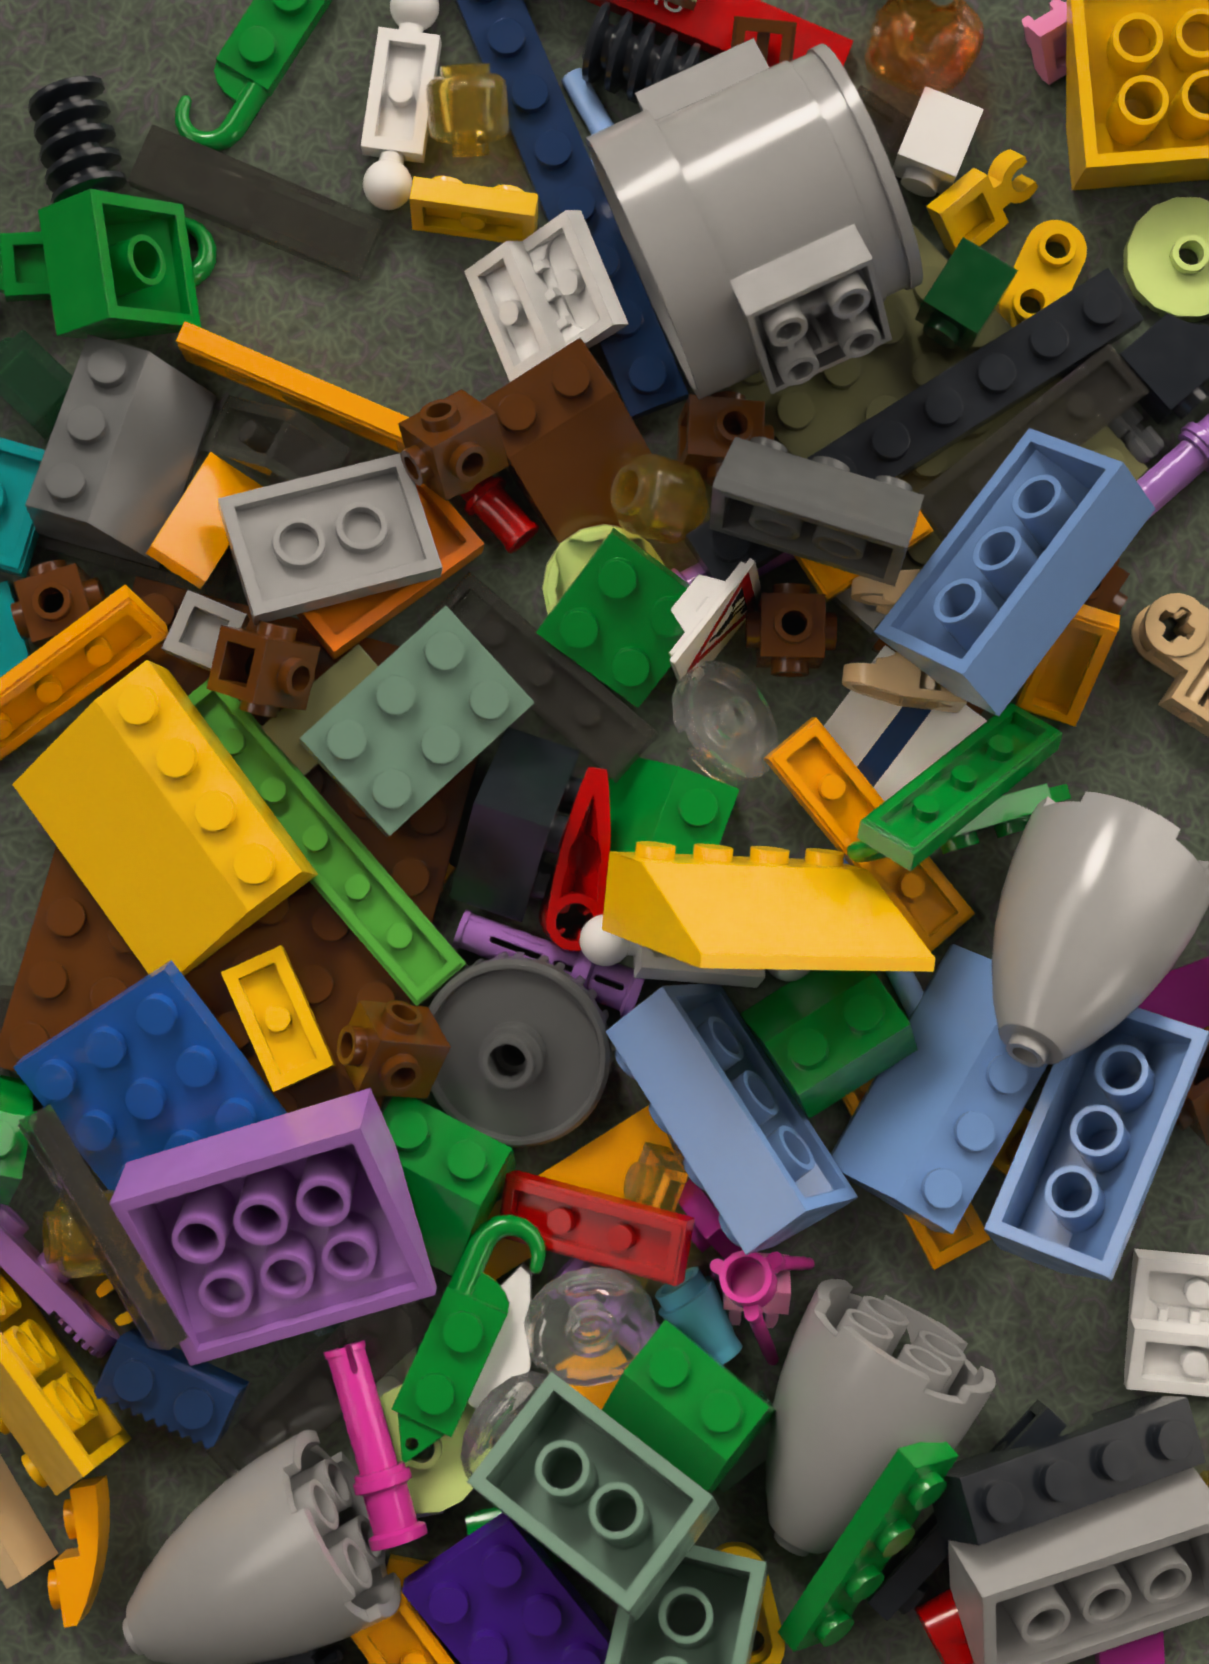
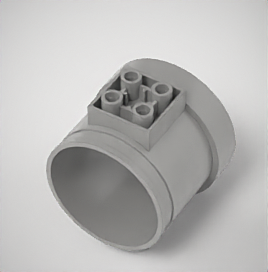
(759, 216)

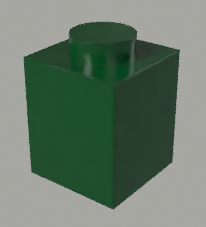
(964, 296)

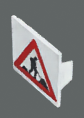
(712, 614)

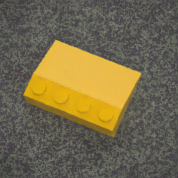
(1137, 92)
(162, 822)
(758, 910)
(49, 1397)

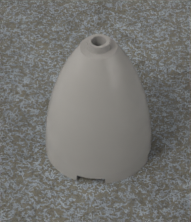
(1089, 922)
(853, 1405)
(265, 1566)

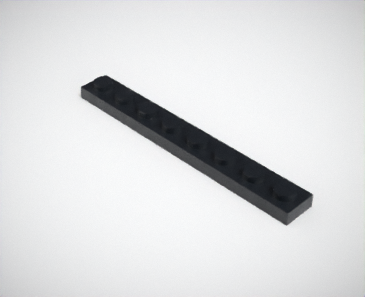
(958, 400)

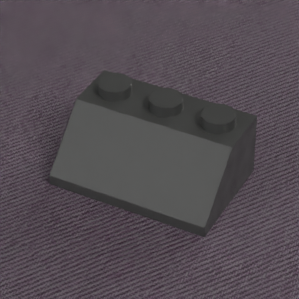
(119, 451)
(814, 509)

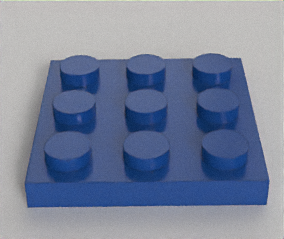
(146, 1076)

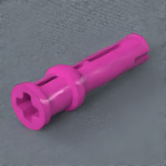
(381, 1477)

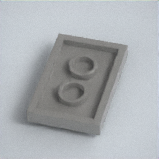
(329, 538)

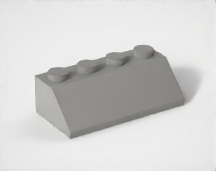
(1087, 1576)

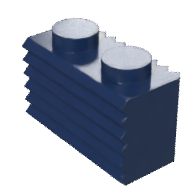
(165, 1387)

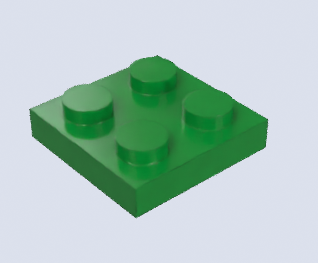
(619, 618)

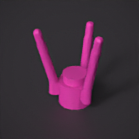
(752, 1283)

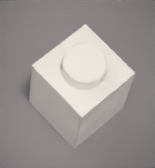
(935, 143)

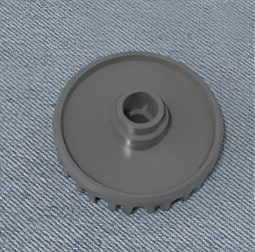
(552, 1024)

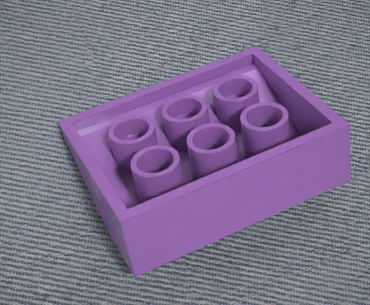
(277, 1226)

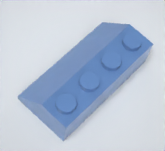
(1016, 568)
(945, 1109)
(729, 1115)
(1096, 1146)

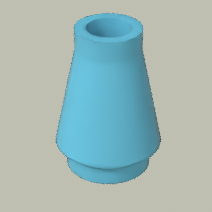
(700, 1314)

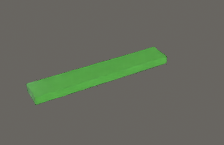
(346, 869)

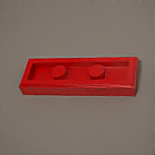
(601, 1227)

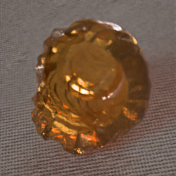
(923, 44)

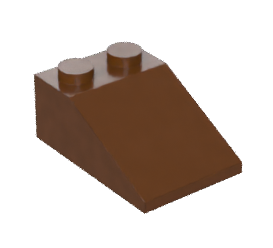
(566, 439)

